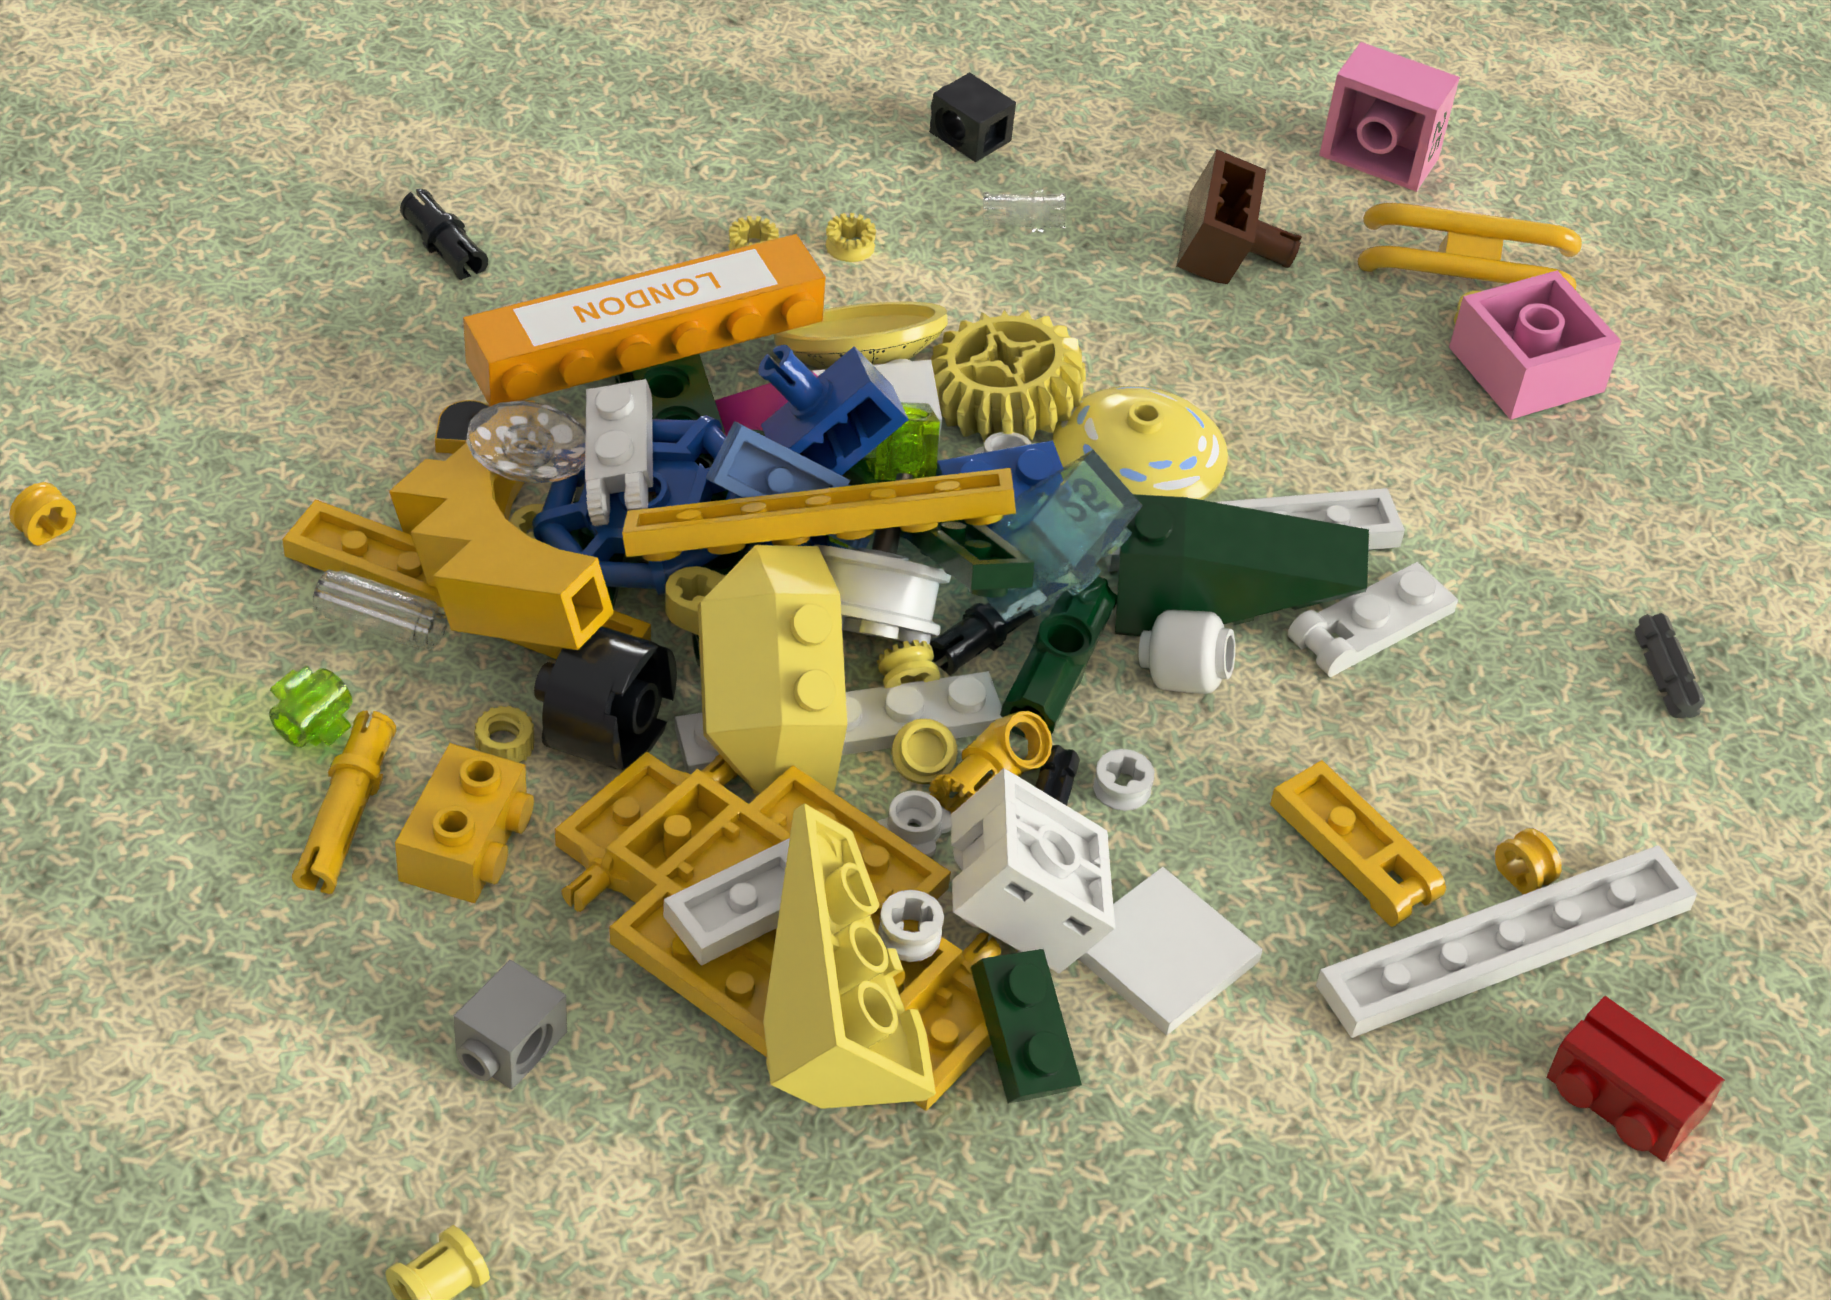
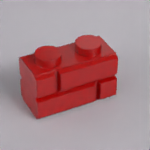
(1633, 1079)

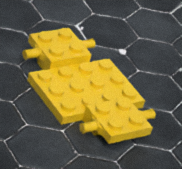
(672, 828)

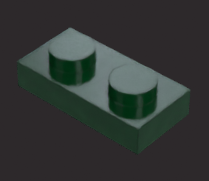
(1025, 1025)

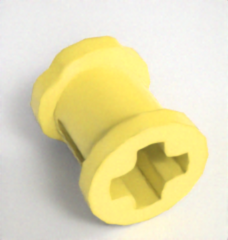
(440, 1270)

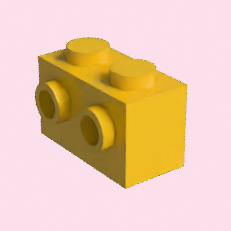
(463, 823)

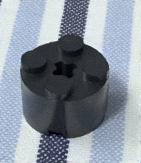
(606, 697)

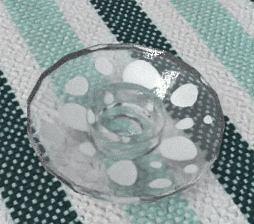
(527, 441)

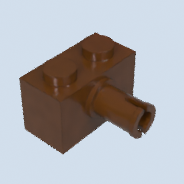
(1225, 224)

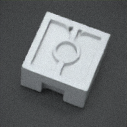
(1031, 871)

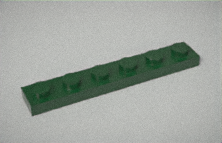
(965, 551)

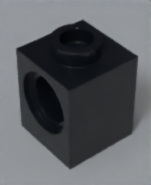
(972, 117)

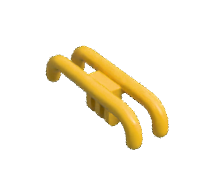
(1471, 244)

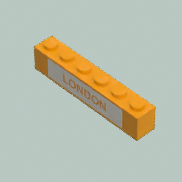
(643, 319)

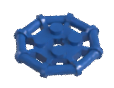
(675, 482)

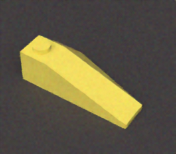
(831, 997)

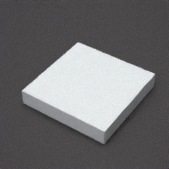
(1169, 951)

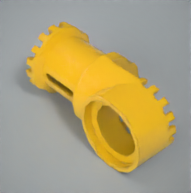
(993, 752)

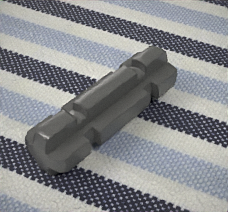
(1669, 666)

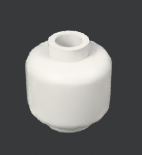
(1188, 651)

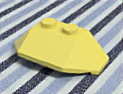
(774, 666)

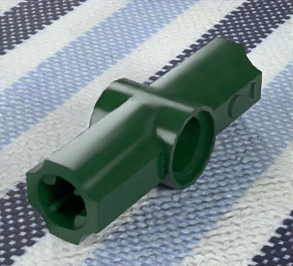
(1060, 654)

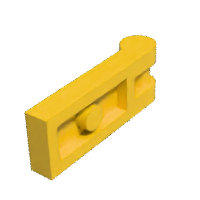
(1358, 842)

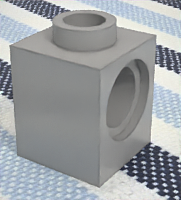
(509, 1025)

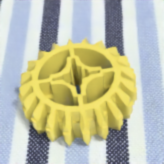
(1008, 375)

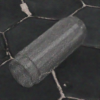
(380, 609)

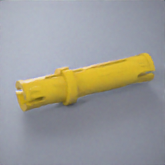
(353, 779)

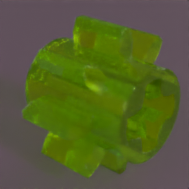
(310, 707)

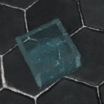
(1065, 530)

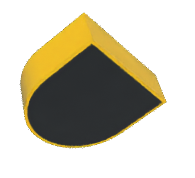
(454, 425)

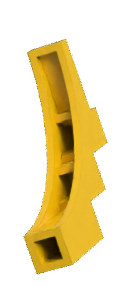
(488, 569)

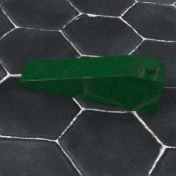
(1231, 562)

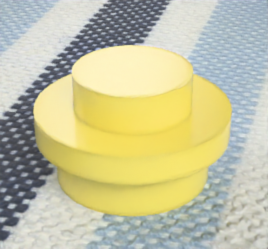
(924, 750)

